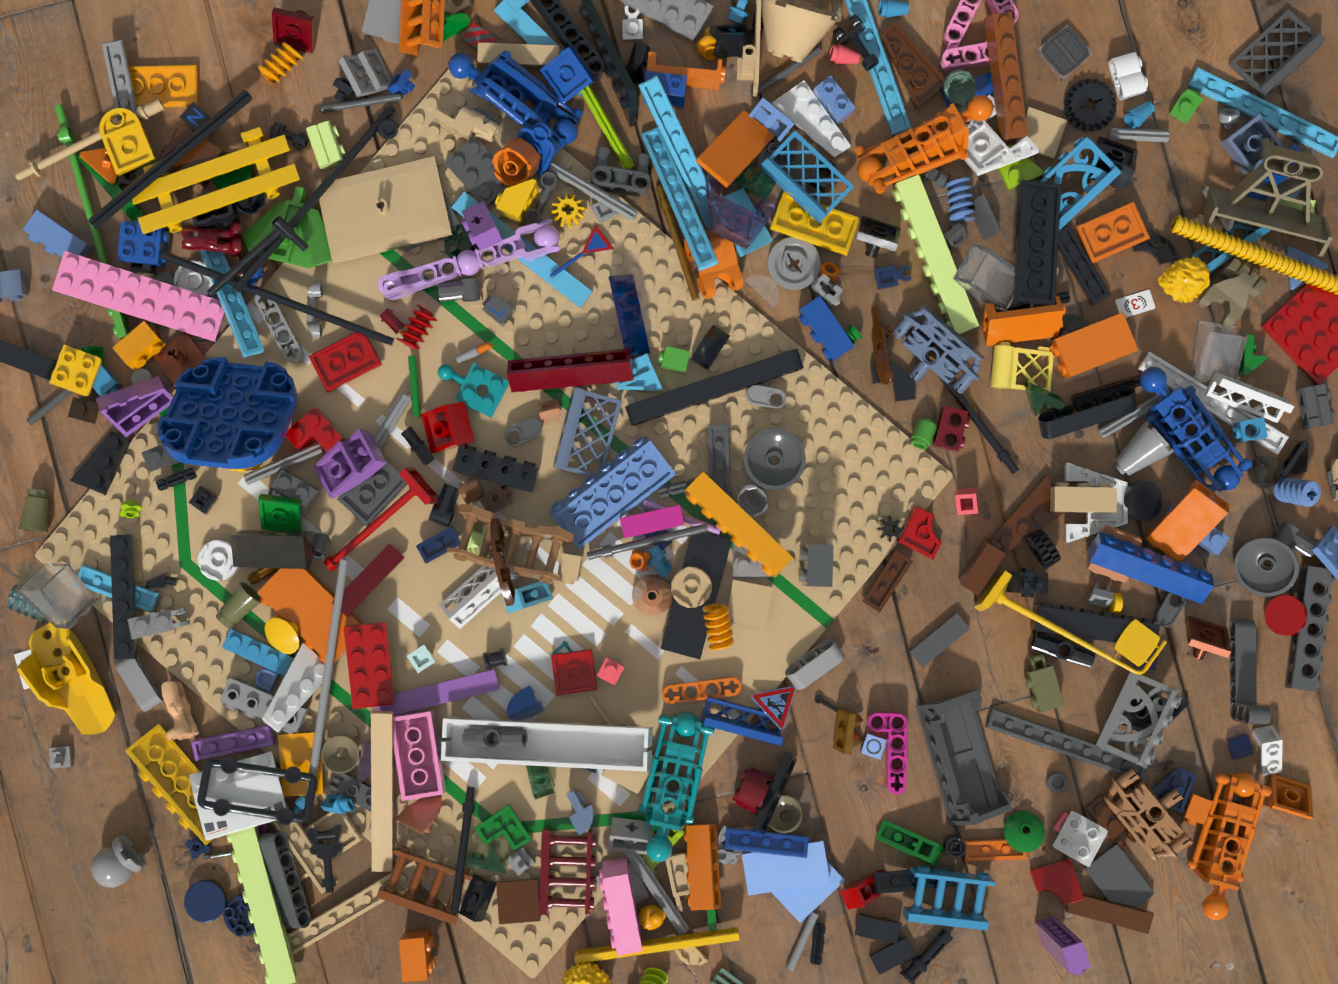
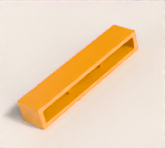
(738, 524)

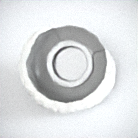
(753, 500)

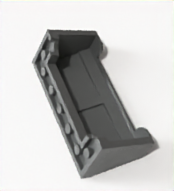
(962, 759)

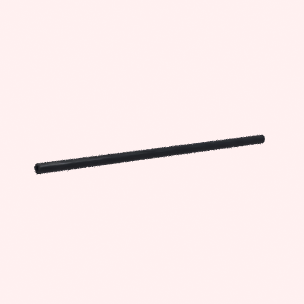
(313, 198)
(281, 299)

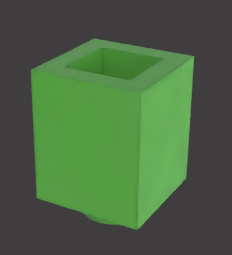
(674, 359)

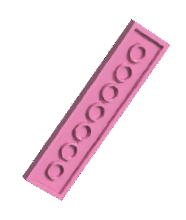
(139, 296)

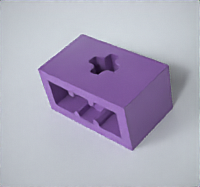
(481, 226)

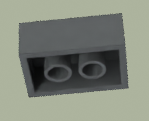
(817, 565)

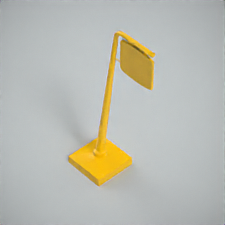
(1134, 643)

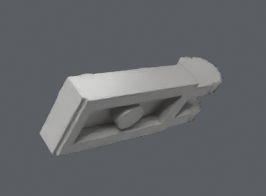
(155, 623)

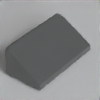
(985, 218)

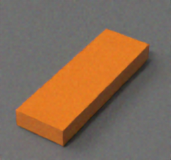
(991, 850)

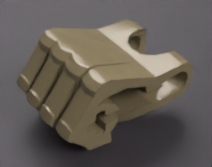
(1233, 289)

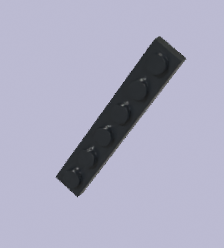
(123, 595)

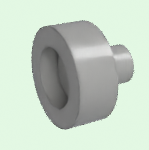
(1228, 117)

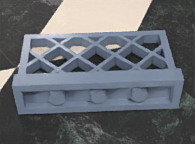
(571, 425)

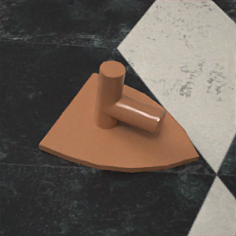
(421, 814)

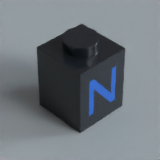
(194, 116)

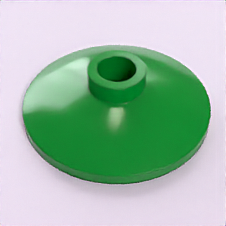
(1016, 838)

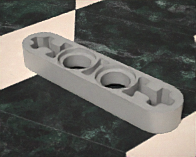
(276, 328)

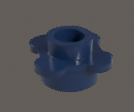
(195, 852)

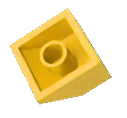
(517, 200)

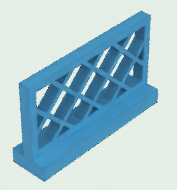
(791, 185)

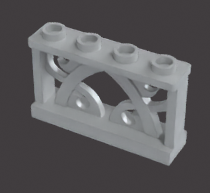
(1123, 705)

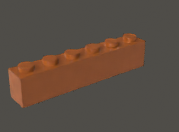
(1005, 76)

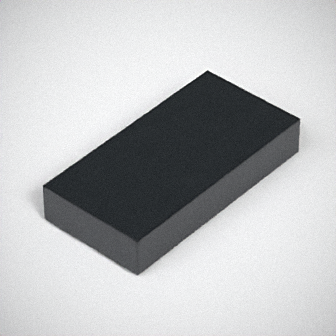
(892, 955)

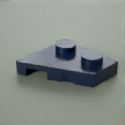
(1178, 778)

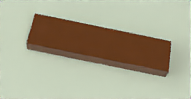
(1112, 913)

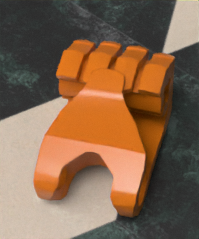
(726, 269)

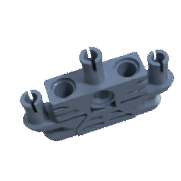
(947, 363)

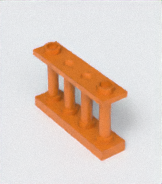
(431, 20)

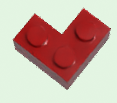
(314, 426)

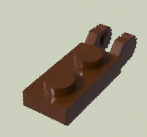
(1107, 819)

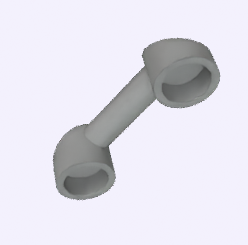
(314, 291)

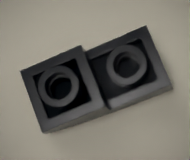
(878, 928)

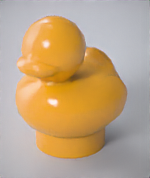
(706, 46)
(651, 917)

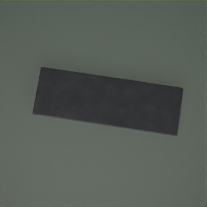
(1037, 243)
(686, 626)

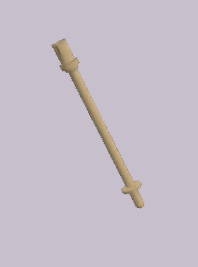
(142, 112)

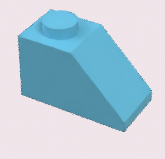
(530, 596)

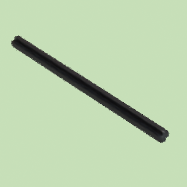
(170, 159)

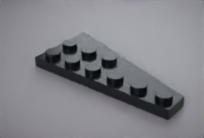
(614, 67)

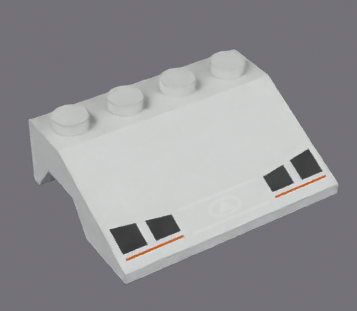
(242, 790)

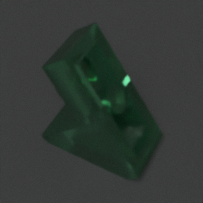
(1039, 396)
(540, 781)
(493, 863)

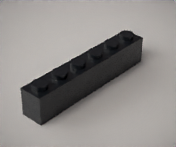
(1085, 623)

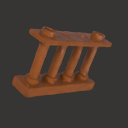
(409, 899)

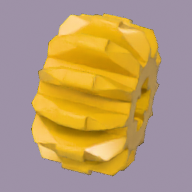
(562, 216)

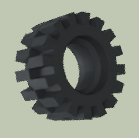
(1043, 548)

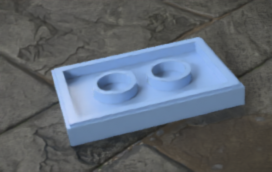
(804, 900)

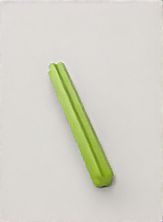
(607, 128)

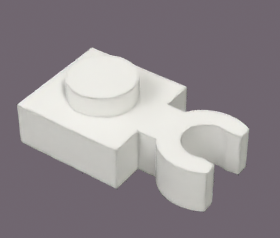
(632, 26)

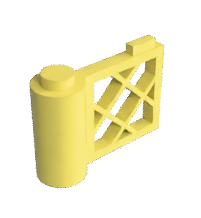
(1006, 363)

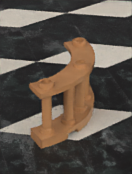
(515, 528)

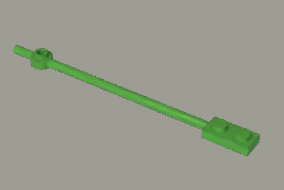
(67, 136)

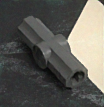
(483, 737)

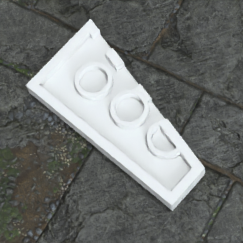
(812, 119)
(296, 687)

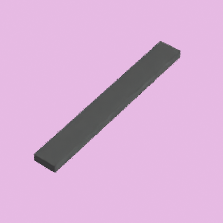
(1059, 742)

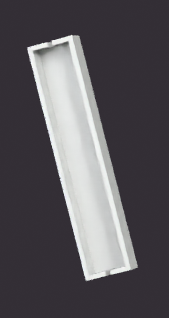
(554, 745)

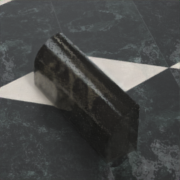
(272, 549)

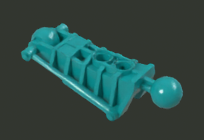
(685, 725)

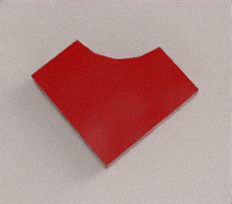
(919, 533)
(1059, 880)

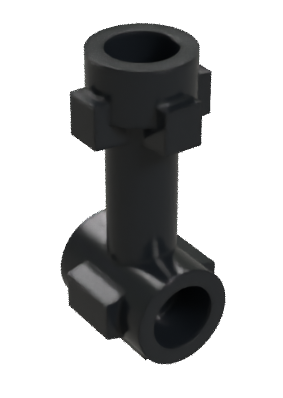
(278, 129)

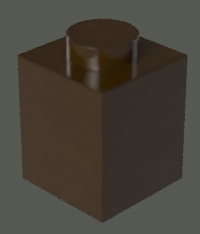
(83, 410)

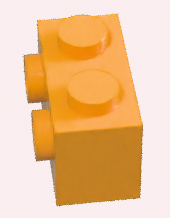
(139, 346)

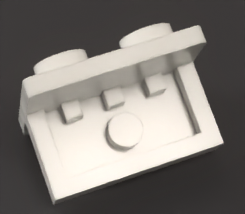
(1080, 838)

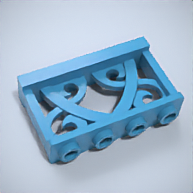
(1102, 178)

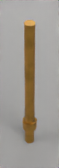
(666, 208)

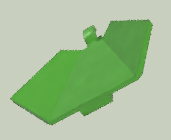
(309, 229)

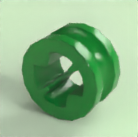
(853, 334)

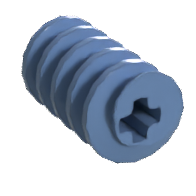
(958, 200)
(1297, 491)

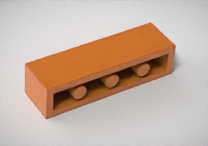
(703, 867)

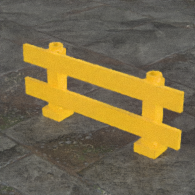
(257, 152)

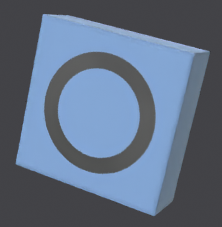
(873, 746)

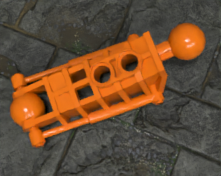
(938, 142)
(1213, 840)

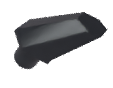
(161, 581)

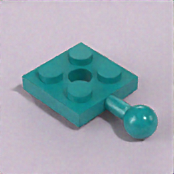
(468, 392)

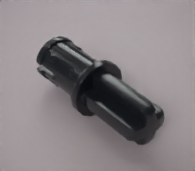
(417, 445)

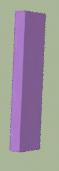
(233, 742)

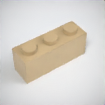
(1083, 498)

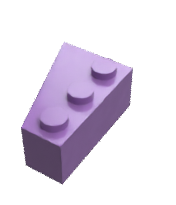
(135, 404)

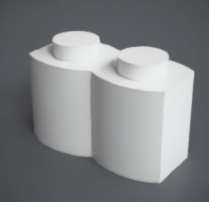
(1128, 76)

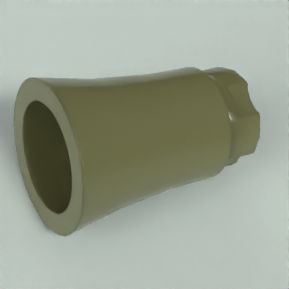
(35, 511)
(238, 605)

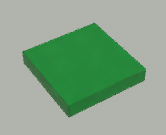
(280, 513)

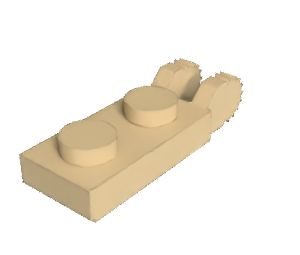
(677, 872)

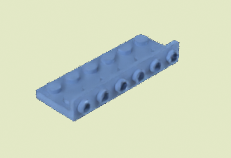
(612, 491)

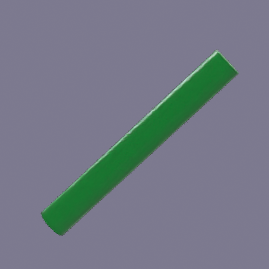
(414, 386)

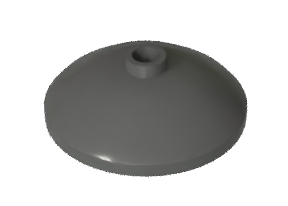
(788, 452)
(1264, 578)

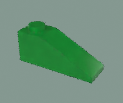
(910, 843)

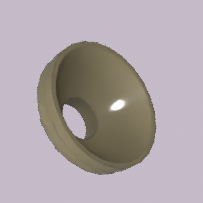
(332, 761)
(791, 805)

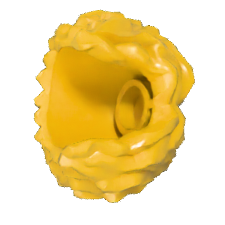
(1185, 279)
(585, 974)

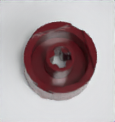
(753, 790)

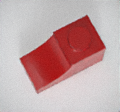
(859, 892)

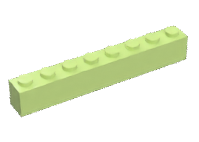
(935, 254)
(263, 907)

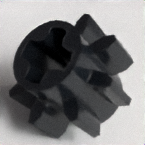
(883, 528)

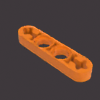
(701, 690)

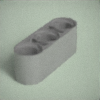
(814, 664)
(139, 683)

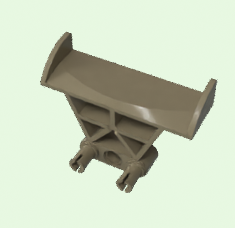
(1269, 213)

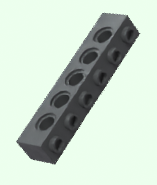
(1297, 657)

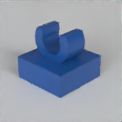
(401, 83)

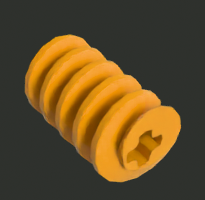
(279, 63)
(719, 626)

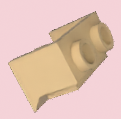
(570, 568)

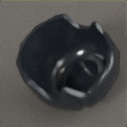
(251, 205)

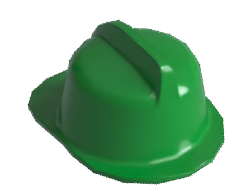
(454, 24)

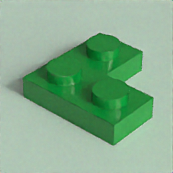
(505, 823)

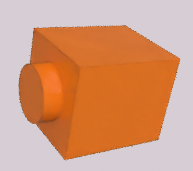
(1196, 809)

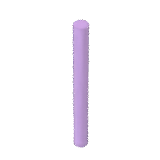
(686, 518)

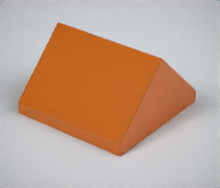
(1290, 796)

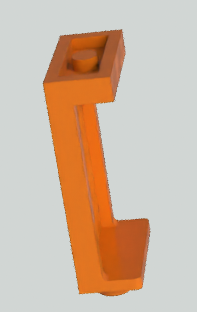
(695, 77)
(1022, 323)
(1093, 346)
(1188, 522)

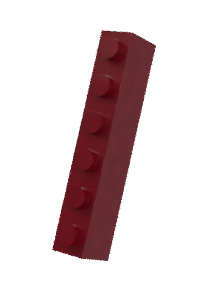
(570, 370)

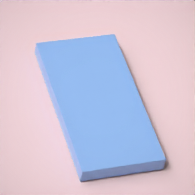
(775, 872)

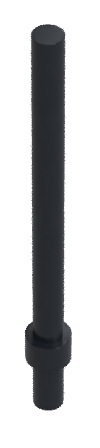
(1003, 455)
(468, 808)

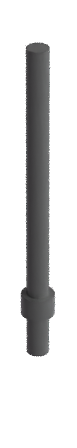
(608, 550)

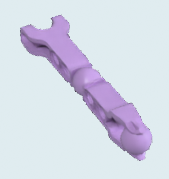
(469, 261)

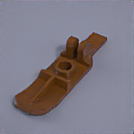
(880, 344)

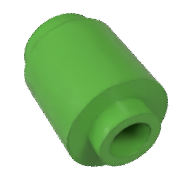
(923, 433)

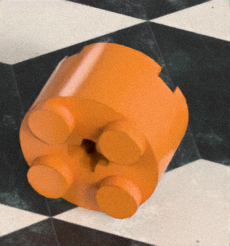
(516, 162)

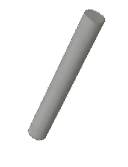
(802, 941)

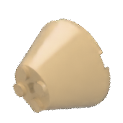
(794, 27)

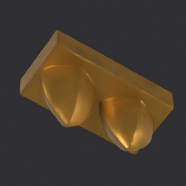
(844, 735)

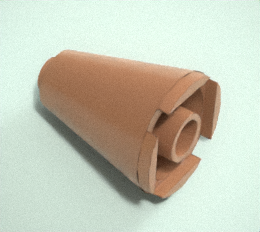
(654, 584)

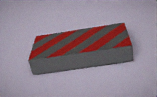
(477, 34)

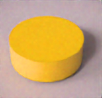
(1116, 604)

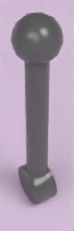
(209, 856)

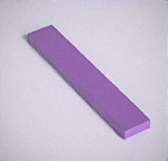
(443, 692)

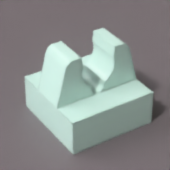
(421, 658)

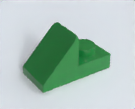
(1250, 361)

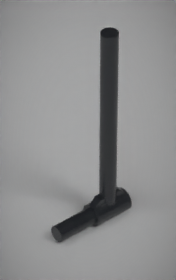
(280, 229)

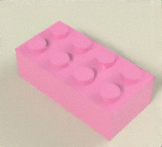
(418, 755)
(620, 906)

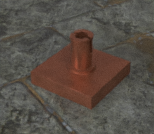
(179, 356)
(1207, 638)

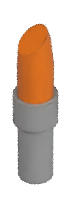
(473, 352)

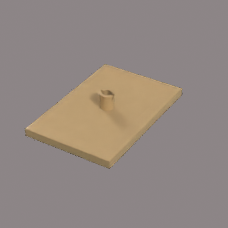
(385, 210)

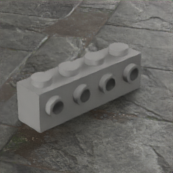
(256, 701)

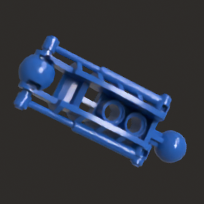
(508, 88)
(1225, 477)

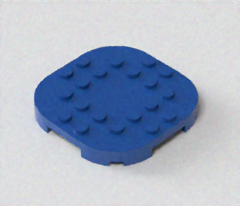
(228, 414)

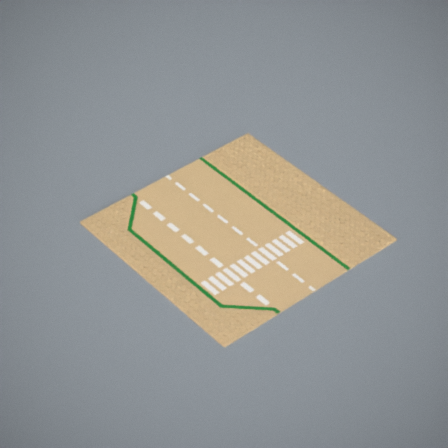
(852, 477)

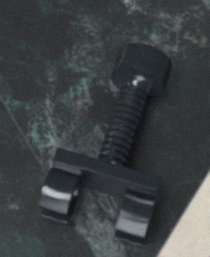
(869, 61)

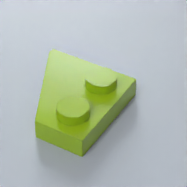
(1018, 171)

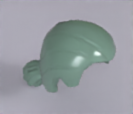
(959, 88)

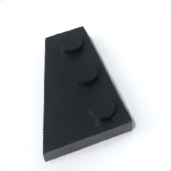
(103, 464)

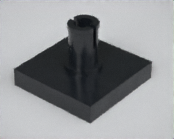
(878, 235)

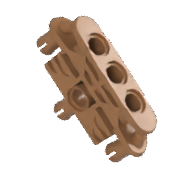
(1136, 822)

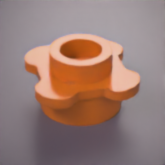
(635, 562)

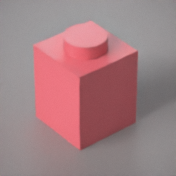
(967, 501)
(610, 670)

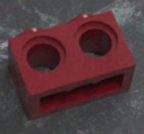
(945, 427)

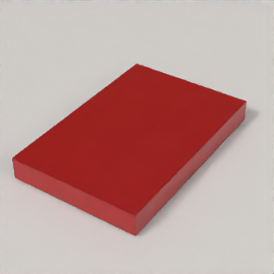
(345, 361)

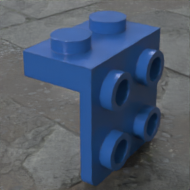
(140, 247)

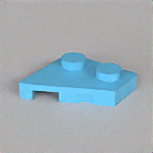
(644, 376)

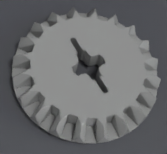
(799, 250)

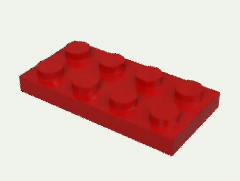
(369, 665)

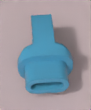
(738, 13)
(659, 562)
(337, 804)

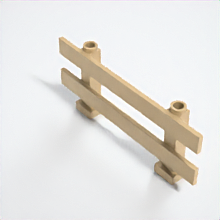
(749, 63)

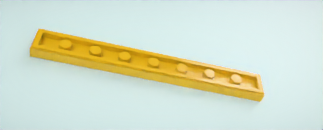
(661, 944)

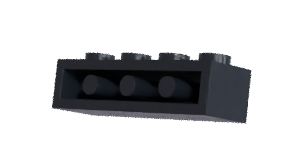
(495, 469)

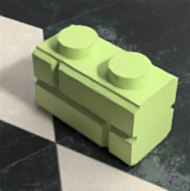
(325, 144)

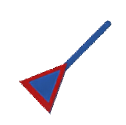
(595, 243)

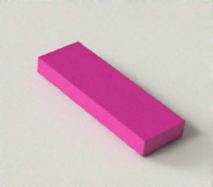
(651, 521)

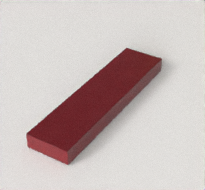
(370, 578)

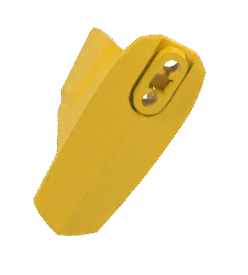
(67, 680)

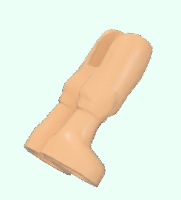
(180, 710)

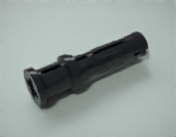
(920, 963)

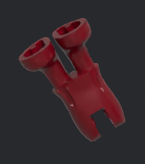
(207, 239)

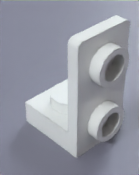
(1271, 749)

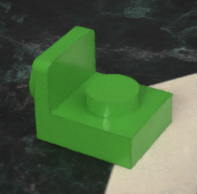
(1186, 105)

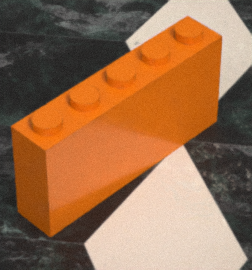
(308, 603)

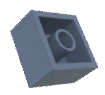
(1244, 143)

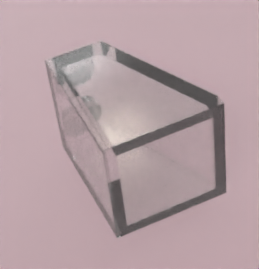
(987, 277)
(1217, 350)
(57, 594)

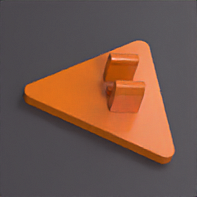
(101, 163)

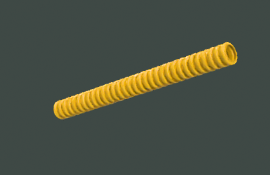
(1256, 254)

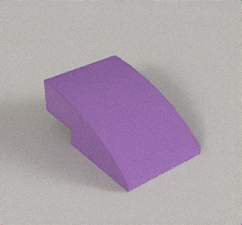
(349, 463)

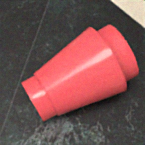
(843, 55)

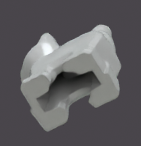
(828, 291)

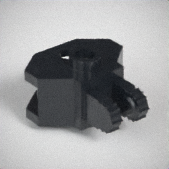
(1028, 583)

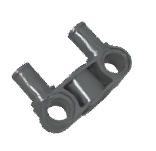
(621, 180)

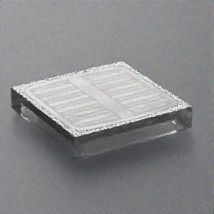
(1064, 52)

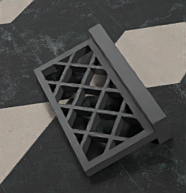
(1292, 61)

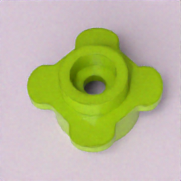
(130, 509)

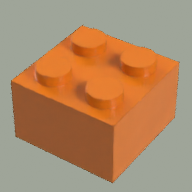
(416, 955)

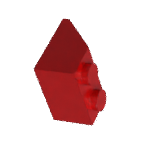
(447, 427)

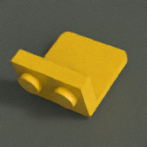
(76, 370)

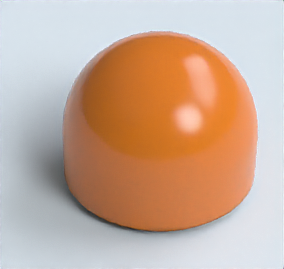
(833, 276)

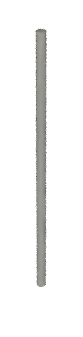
(328, 668)

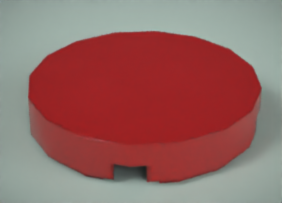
(1285, 615)

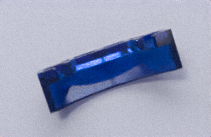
(629, 314)

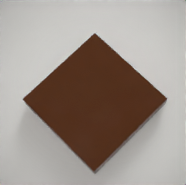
(518, 901)

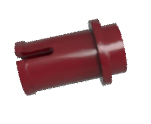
(392, 321)

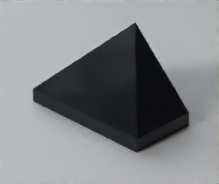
(710, 347)
(1297, 460)

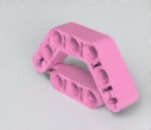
(959, 27)

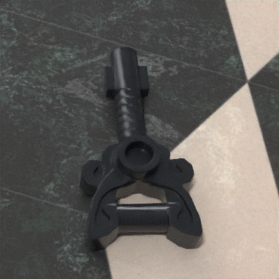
(326, 852)

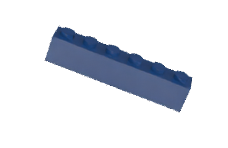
(1150, 567)

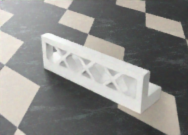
(1249, 392)
(480, 596)

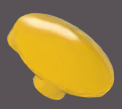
(282, 635)

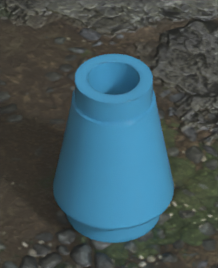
(892, 8)
(1136, 116)

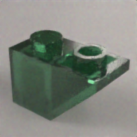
(755, 182)

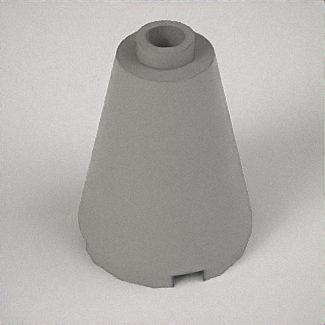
(1142, 450)

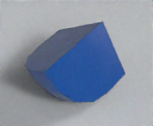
(524, 705)

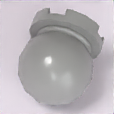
(116, 863)

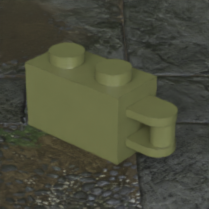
(1043, 685)

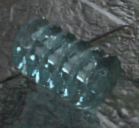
(20, 605)

